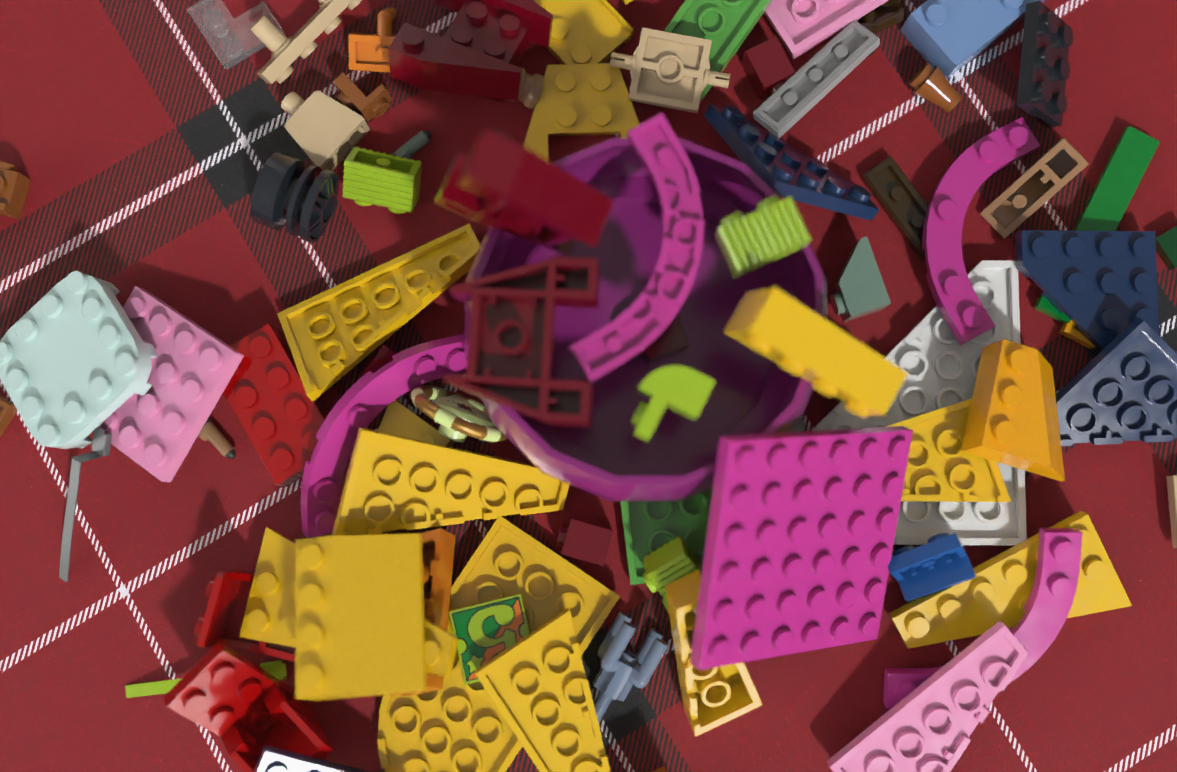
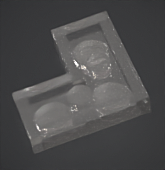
(228, 36)

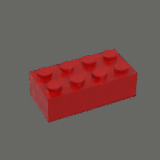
(274, 405)

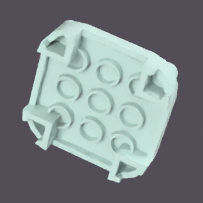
(73, 361)

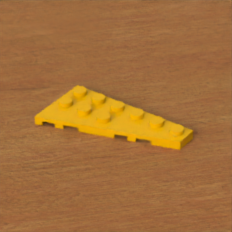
(940, 469)
(548, 699)

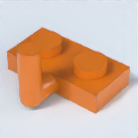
(371, 51)

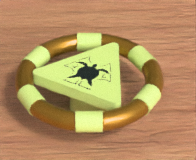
(456, 414)

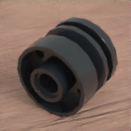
(294, 197)

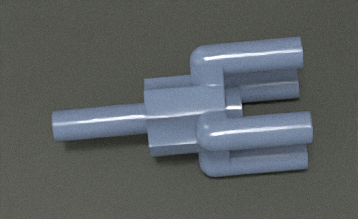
(622, 668)

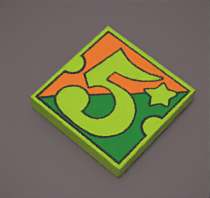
(487, 631)

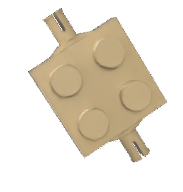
(670, 70)

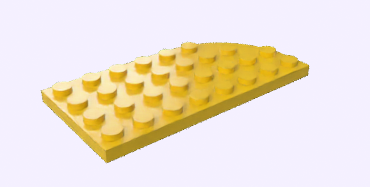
(460, 723)

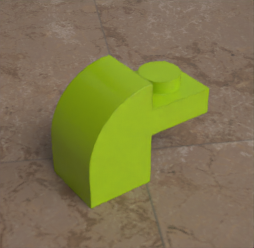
(673, 388)

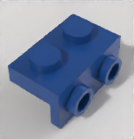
(931, 566)

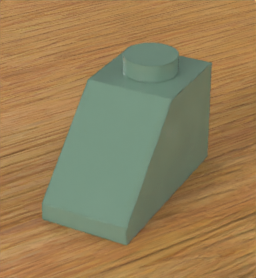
(859, 284)

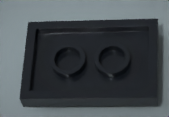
(1044, 65)

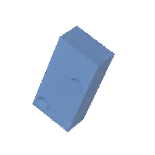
(958, 30)

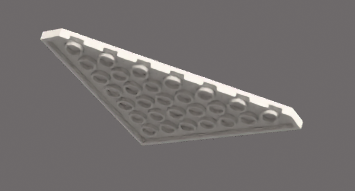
(939, 377)

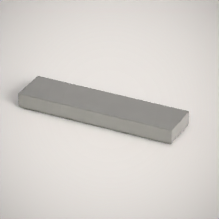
(816, 78)

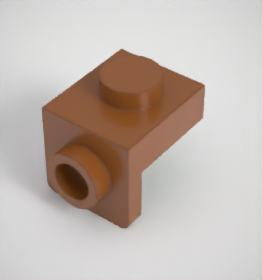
(368, 107)

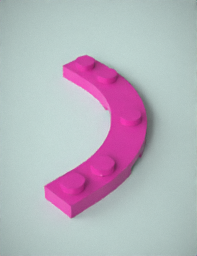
(945, 221)
(677, 261)
(357, 409)
(1044, 616)

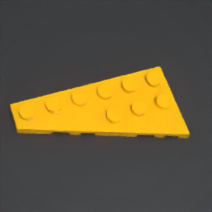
(355, 317)
(426, 485)
(1003, 590)
(272, 606)

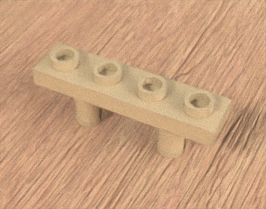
(302, 44)

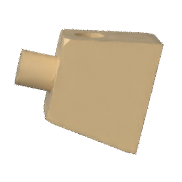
(323, 127)

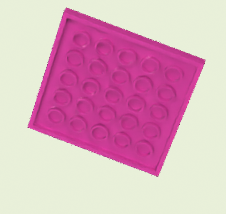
(798, 542)

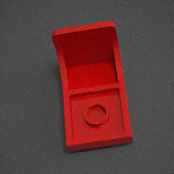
(225, 613)

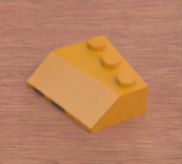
(1015, 411)

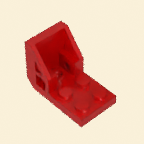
(247, 708)

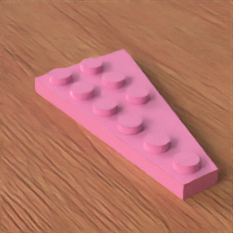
(936, 719)

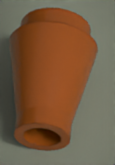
(934, 87)

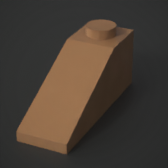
(1034, 187)

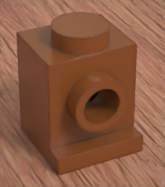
(12, 190)

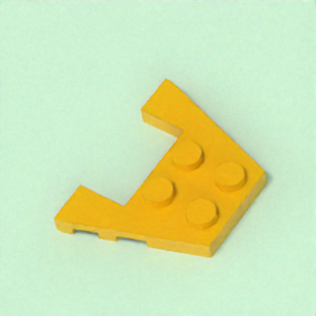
(580, 102)

